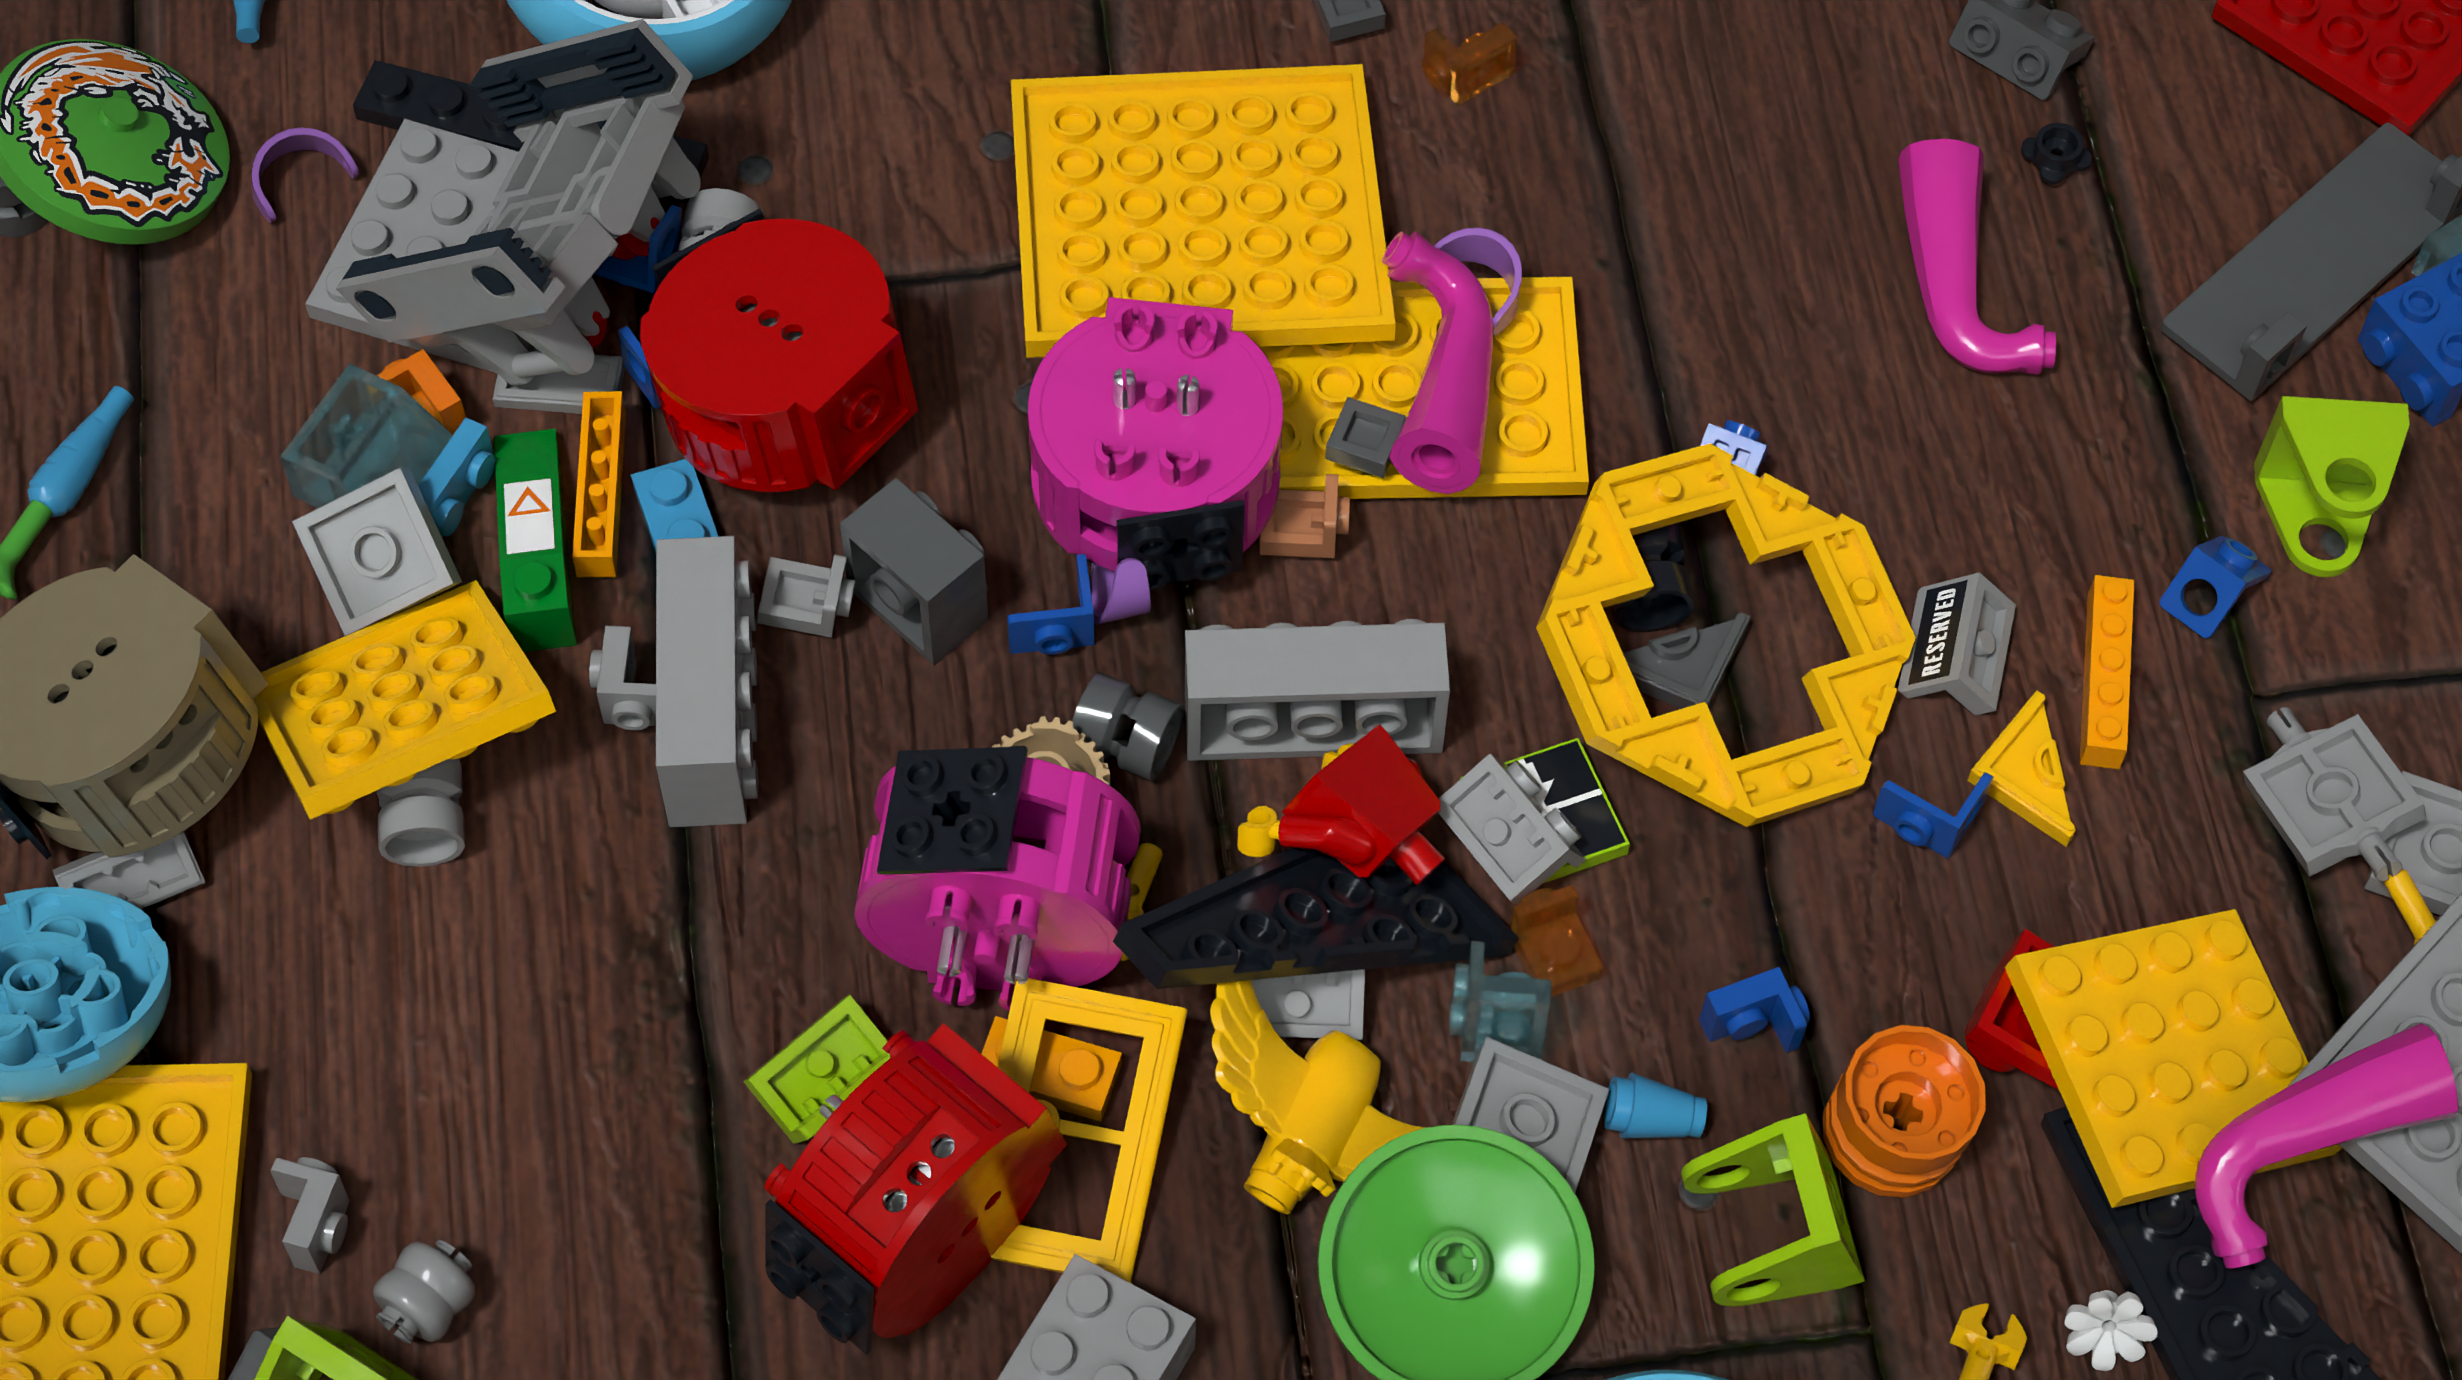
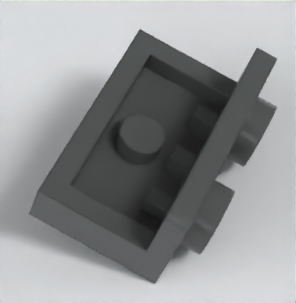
(2021, 41)

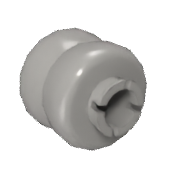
(424, 1291)

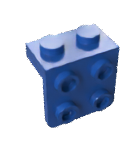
(2419, 339)

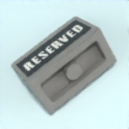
(1959, 642)

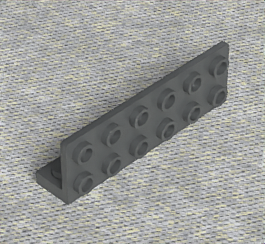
(2318, 260)

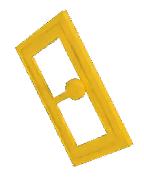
(1140, 1141)

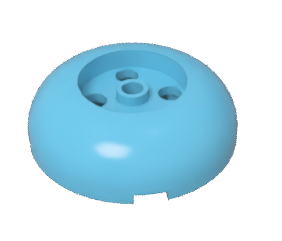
(76, 989)

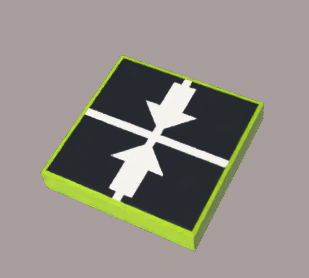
(1576, 791)

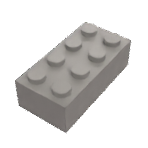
(705, 681)
(1314, 688)
(1102, 1331)

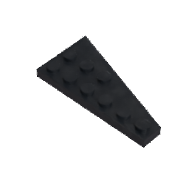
(2206, 1316)

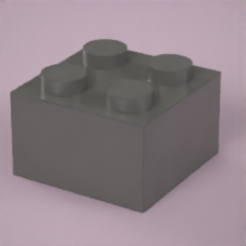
(916, 570)

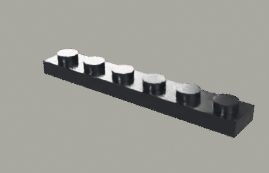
(451, 105)

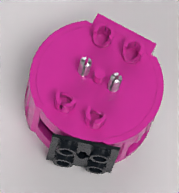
(1156, 440)
(996, 871)

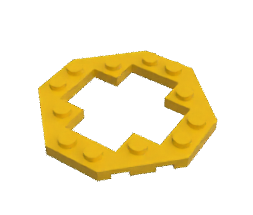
(1685, 745)

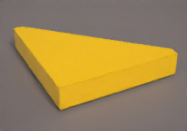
(2028, 772)

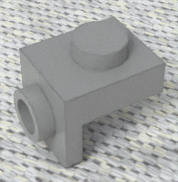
(805, 596)
(613, 674)
(320, 1215)

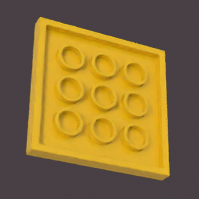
(398, 699)
(2158, 1045)

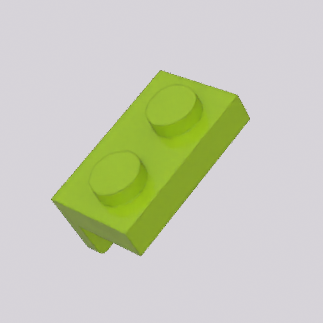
(820, 1062)

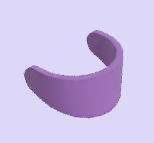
(290, 141)
(1494, 251)
(1119, 592)

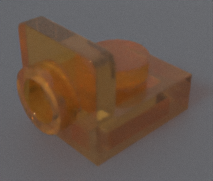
(1473, 66)
(1554, 940)

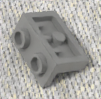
(1508, 827)
(1314, 1003)

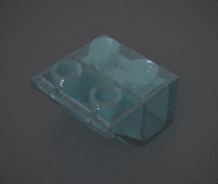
(358, 436)

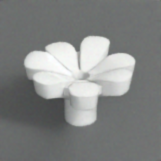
(2109, 1327)

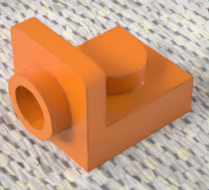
(428, 387)

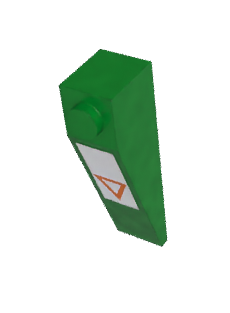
(533, 541)

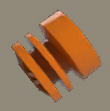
(1923, 1083)

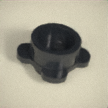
(2060, 140)

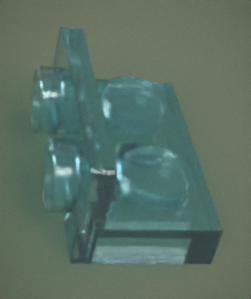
(1502, 1007)

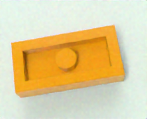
(1067, 1071)

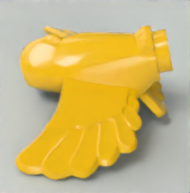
(1309, 1106)

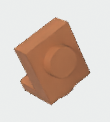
(1306, 522)

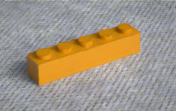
(599, 484)
(2107, 672)

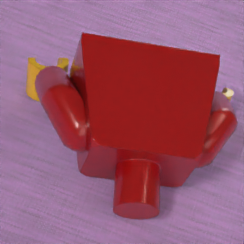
(1357, 809)

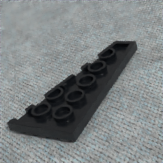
(1309, 918)

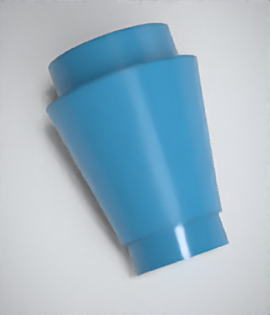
(1652, 1109)

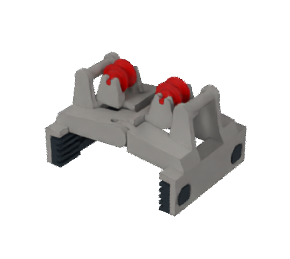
(559, 212)

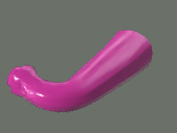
(1942, 218)
(1447, 421)
(2362, 1095)

